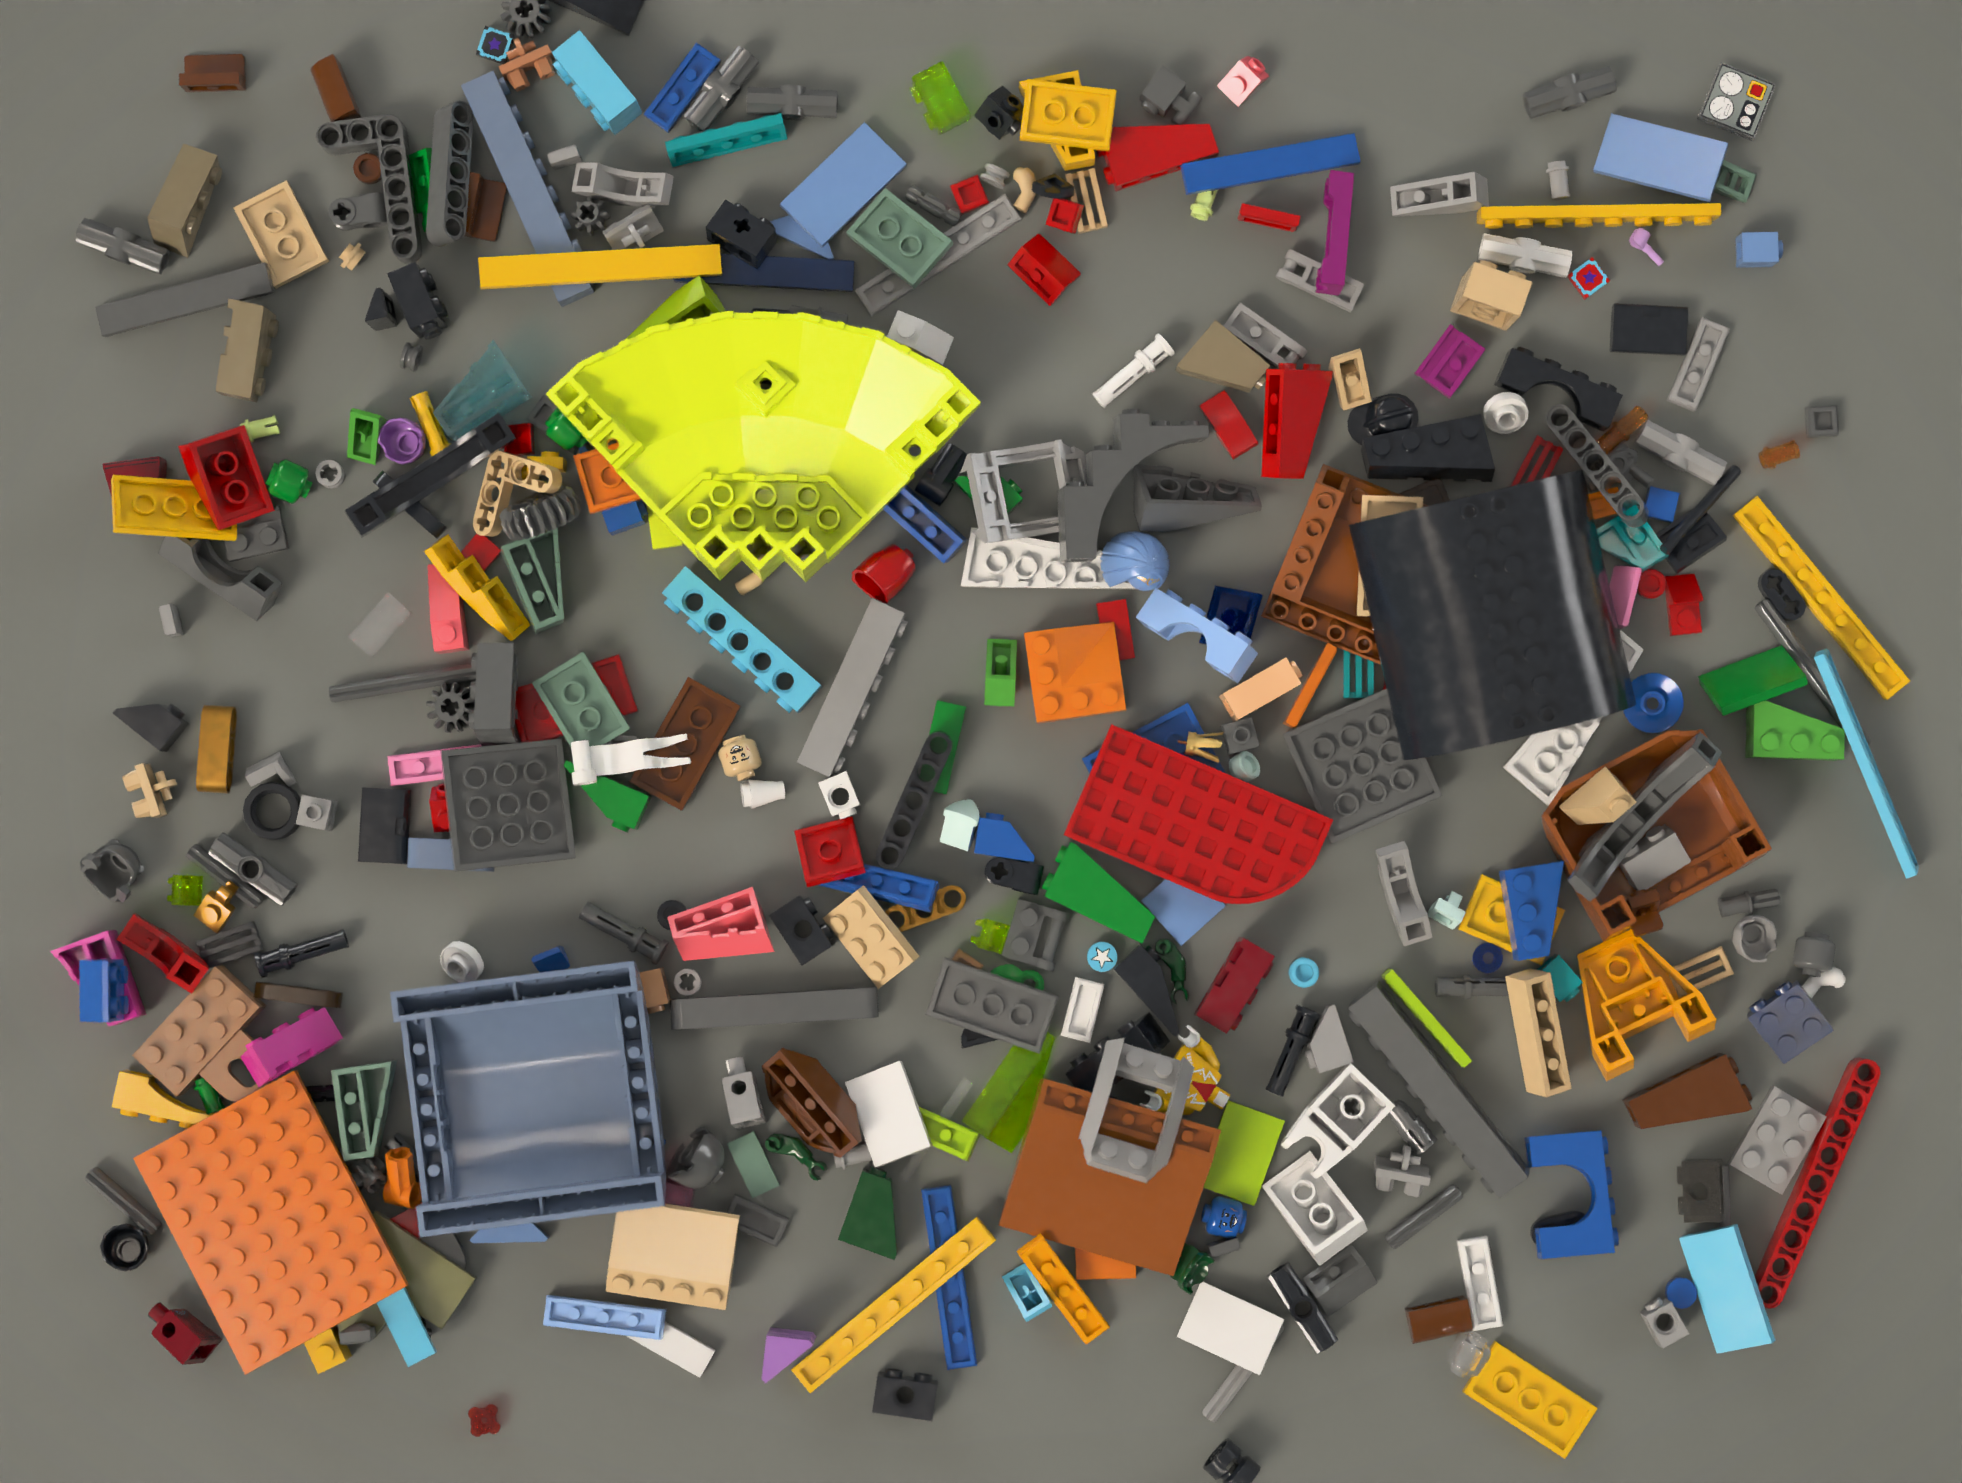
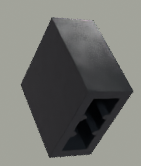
(416, 297)

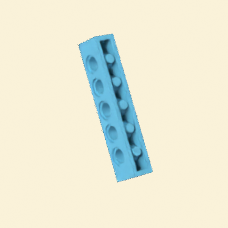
(688, 584)

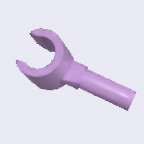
(1639, 241)

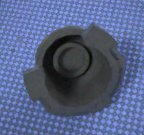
(112, 870)

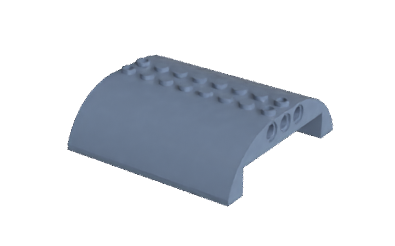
(532, 1098)

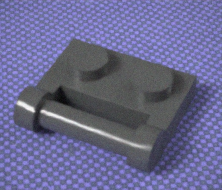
(1025, 933)

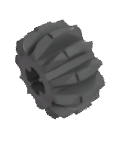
(536, 16)
(441, 703)

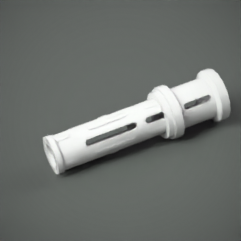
(1144, 362)

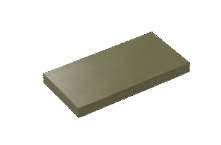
(433, 1279)

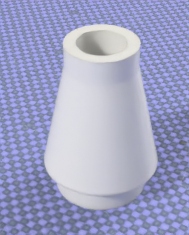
(759, 792)

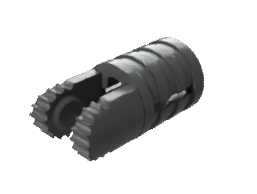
(1411, 1128)

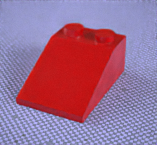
(227, 477)

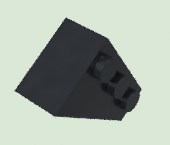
(1143, 1033)

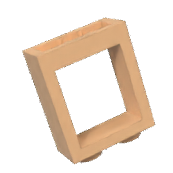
(1261, 689)

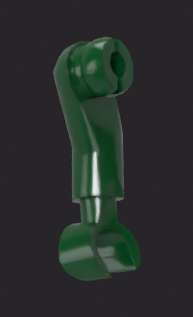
(1176, 962)
(795, 1147)

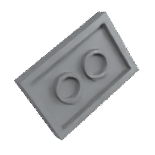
(1777, 1140)

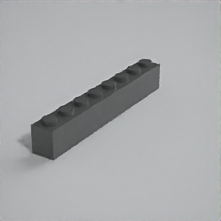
(1438, 1089)

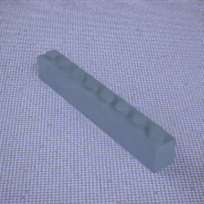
(523, 174)

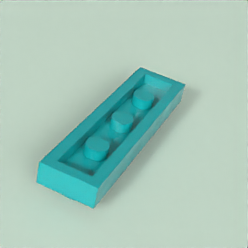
(726, 140)

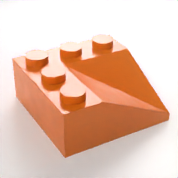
(1075, 672)

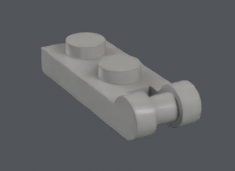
(1307, 282)
(1263, 336)

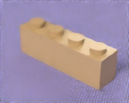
(1538, 1032)

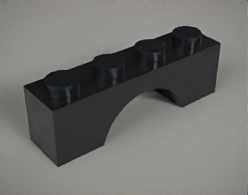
(1593, 402)

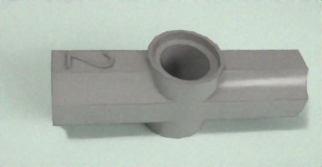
(1680, 452)

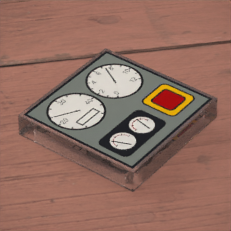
(1736, 101)

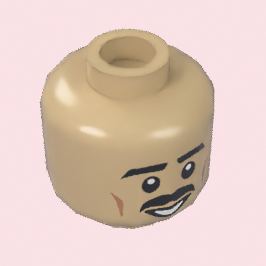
(740, 757)

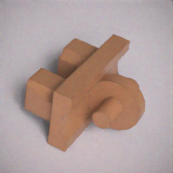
(515, 70)

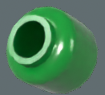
(563, 431)
(288, 481)

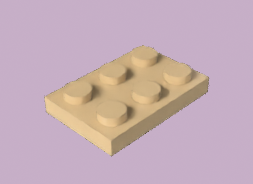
(281, 234)
(871, 937)

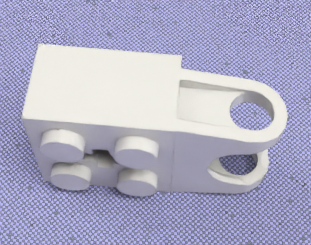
(1333, 1127)

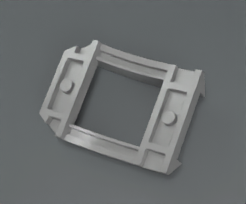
(988, 490)
(1148, 1069)

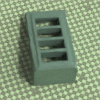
(1736, 171)

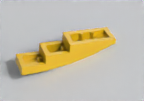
(482, 594)

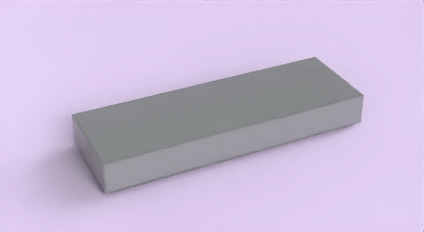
(1698, 364)

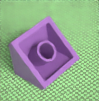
(783, 1348)

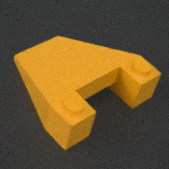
(1630, 991)

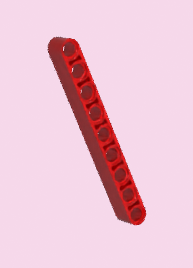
(1827, 1172)

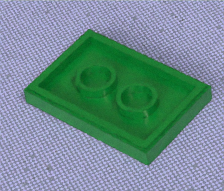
(1752, 680)

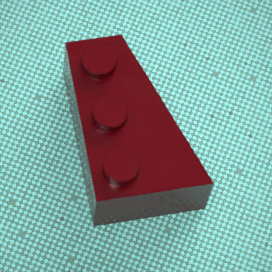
(1235, 985)

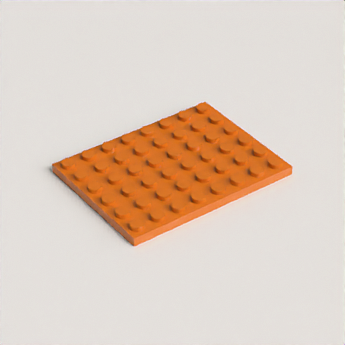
(270, 1222)

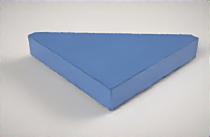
(790, 230)
(515, 1233)

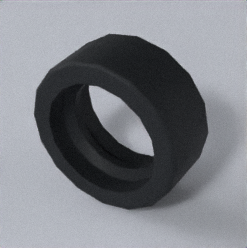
(250, 806)

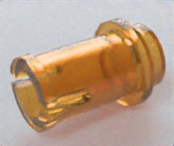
(1779, 454)

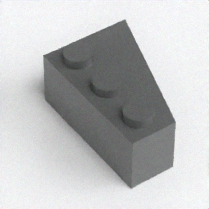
(494, 693)

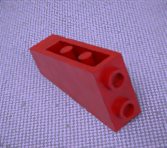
(1154, 151)
(1292, 417)

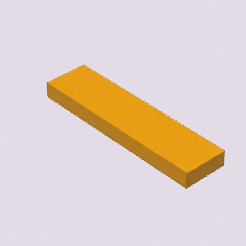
(1063, 1288)

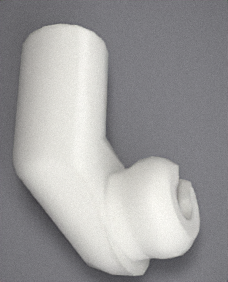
(1831, 978)

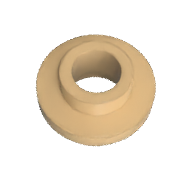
(351, 256)

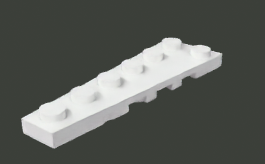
(1029, 565)
(1548, 756)

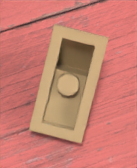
(1350, 379)

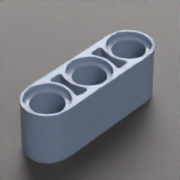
(432, 854)

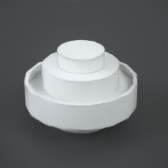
(1505, 413)
(461, 962)

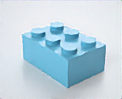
(595, 83)

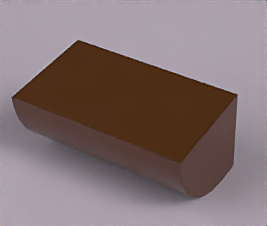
(334, 89)
(1439, 1319)

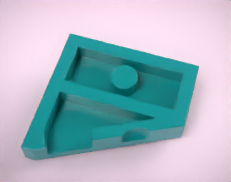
(1632, 545)

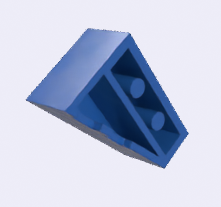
(1531, 907)

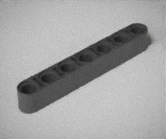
(774, 1008)

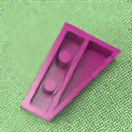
(290, 1045)

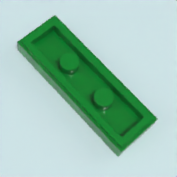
(948, 719)

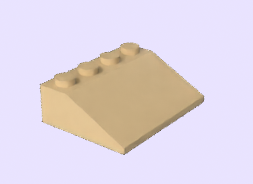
(674, 1255)

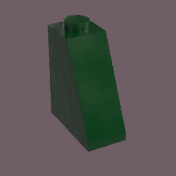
(872, 1215)

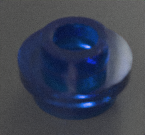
(1477, 957)

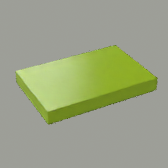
(1243, 1152)

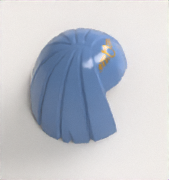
(1135, 559)

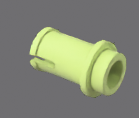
(1202, 207)
(258, 429)

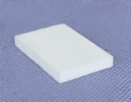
(888, 1114)
(1230, 1328)

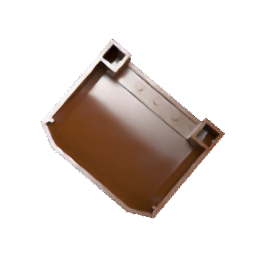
(1707, 820)

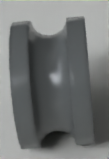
(411, 356)

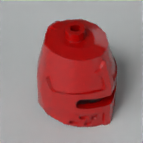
(885, 572)

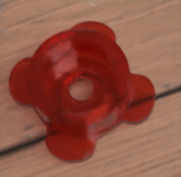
(478, 1427)

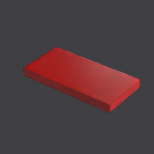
(535, 720)

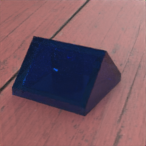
(1235, 609)

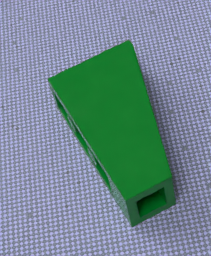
(1095, 894)

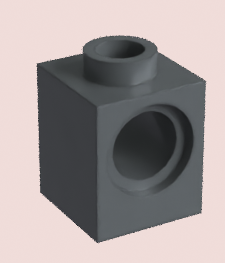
(1240, 736)

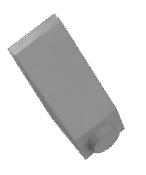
(1440, 195)

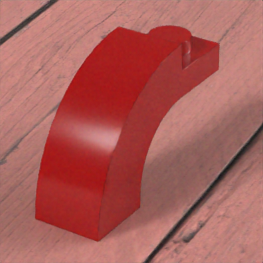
(165, 951)

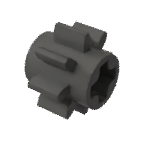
(587, 207)
(369, 1174)

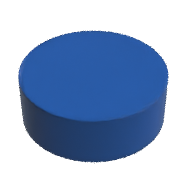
(1681, 1292)

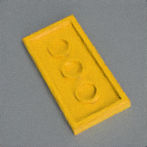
(162, 509)
(1530, 1400)

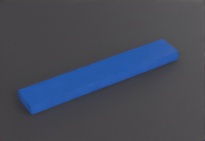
(1270, 164)
(951, 1295)

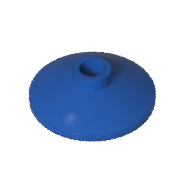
(1669, 703)

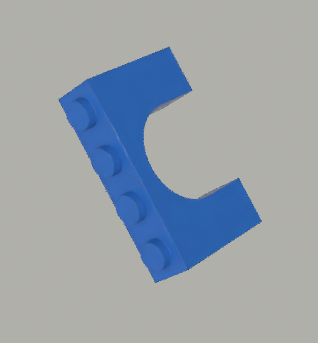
(1594, 1231)

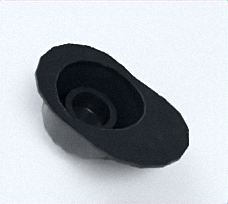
(1382, 416)

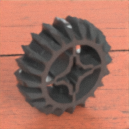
(540, 513)

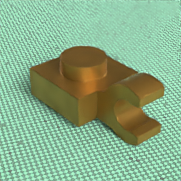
(215, 907)

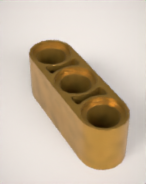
(216, 749)
(940, 909)

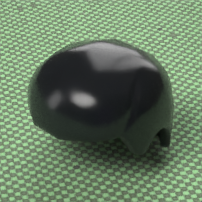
(124, 1247)

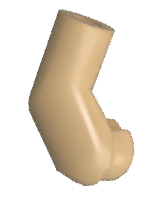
(1024, 178)

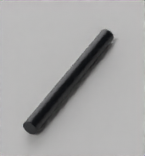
(1700, 509)

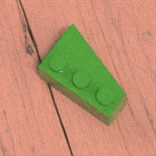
(1787, 734)

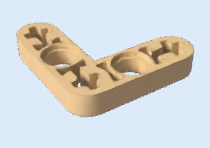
(510, 475)

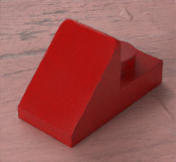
(1683, 604)

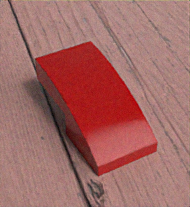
(1228, 424)

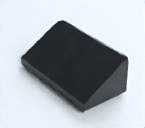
(381, 311)

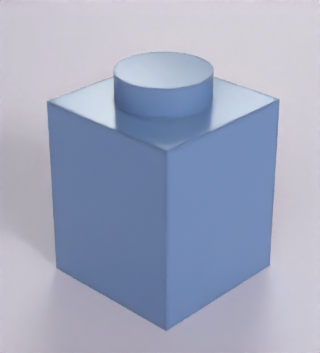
(1758, 249)

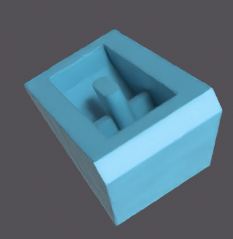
(1027, 1292)

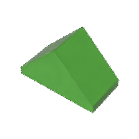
(363, 436)

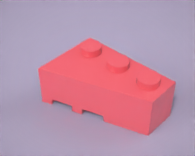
(722, 928)

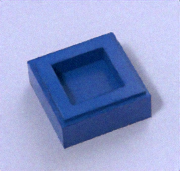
(1661, 504)

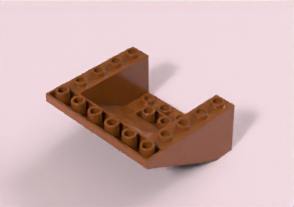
(1320, 570)
(1098, 1209)

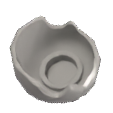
(1754, 938)

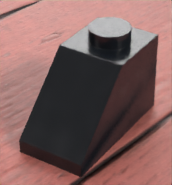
(155, 723)

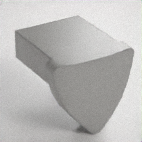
(269, 767)

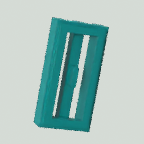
(1358, 677)

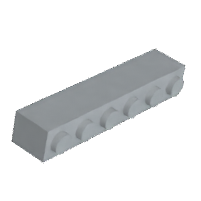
(852, 687)

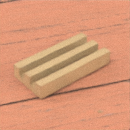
(1081, 175)
(1723, 961)

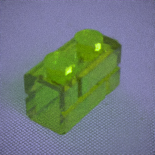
(940, 98)

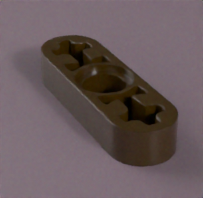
(298, 994)

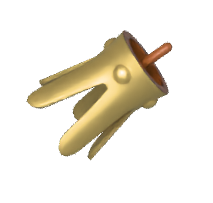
(1197, 741)

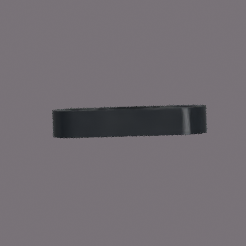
(417, 511)

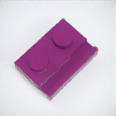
(1449, 361)

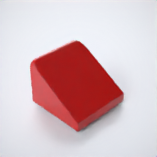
(524, 439)

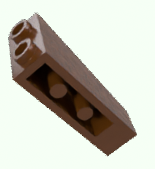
(1692, 1094)

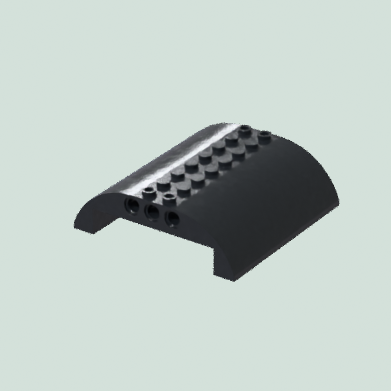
(1493, 616)

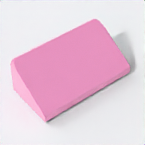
(1623, 591)

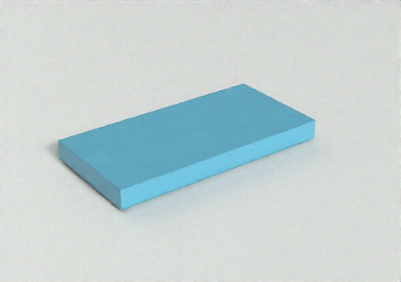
(1727, 1289)

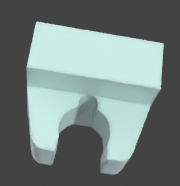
(1447, 910)

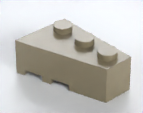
(184, 200)
(246, 351)

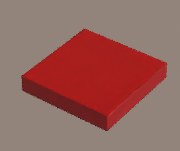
(829, 851)

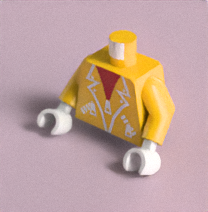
(1203, 1080)

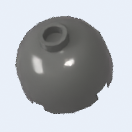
(699, 1161)

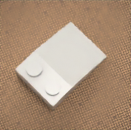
(1315, 1209)

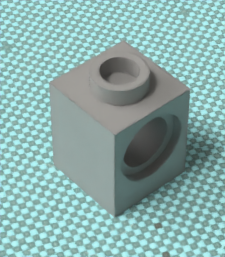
(316, 812)
(1673, 1331)

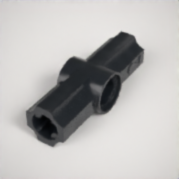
(1313, 1323)

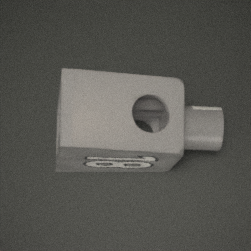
(747, 1108)

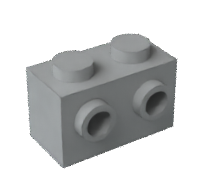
(1654, 858)

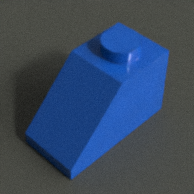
(1000, 839)

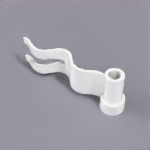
(620, 758)

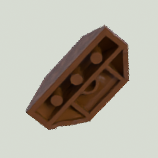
(812, 1102)

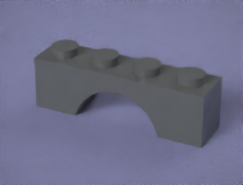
(248, 590)

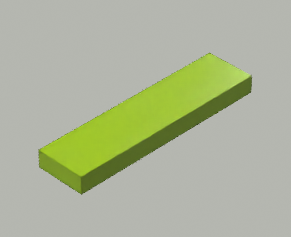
(1426, 1018)

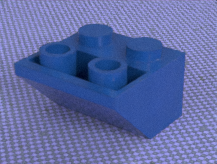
(103, 990)

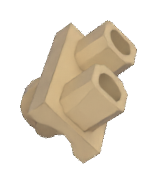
(144, 778)

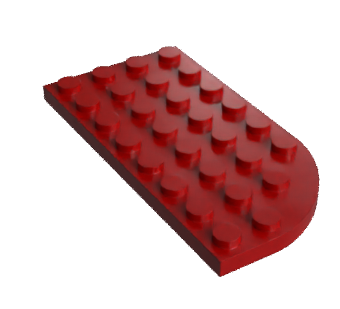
(1193, 822)

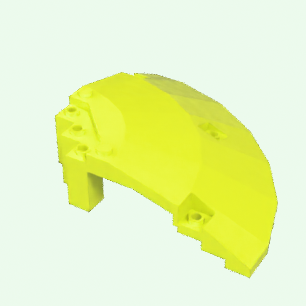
(755, 466)

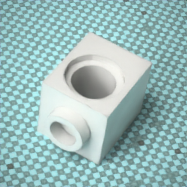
(830, 785)

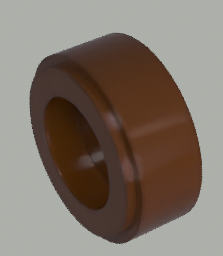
(367, 168)

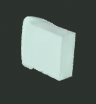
(960, 824)

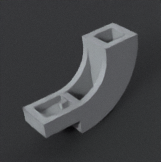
(621, 185)
(1402, 894)

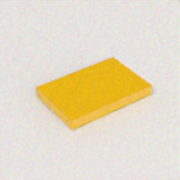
(1068, 115)
(1487, 917)

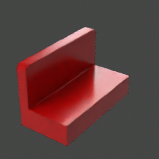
(1043, 269)

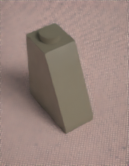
(1224, 361)

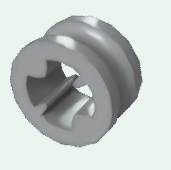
(994, 175)
(325, 481)
(678, 980)

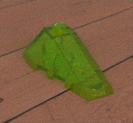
(1008, 1096)

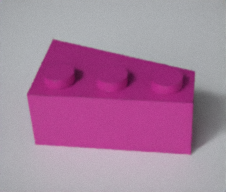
(101, 947)

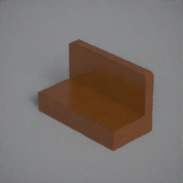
(213, 73)
(484, 207)

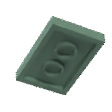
(899, 238)
(581, 703)

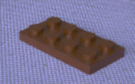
(705, 720)

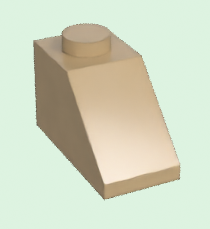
(1599, 800)

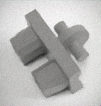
(633, 229)
(1402, 1168)

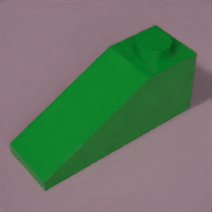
(616, 800)

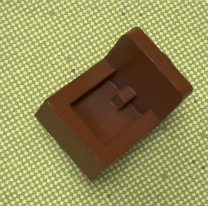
(1645, 909)

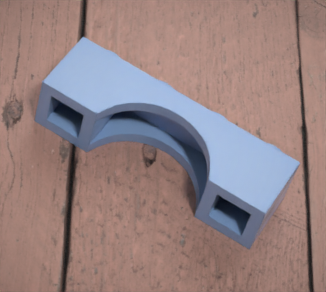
(1169, 617)

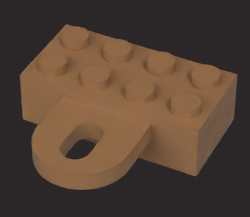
(204, 1037)

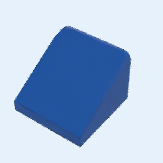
(551, 960)

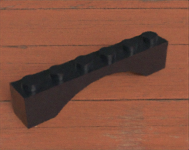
(430, 475)

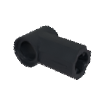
(939, 480)

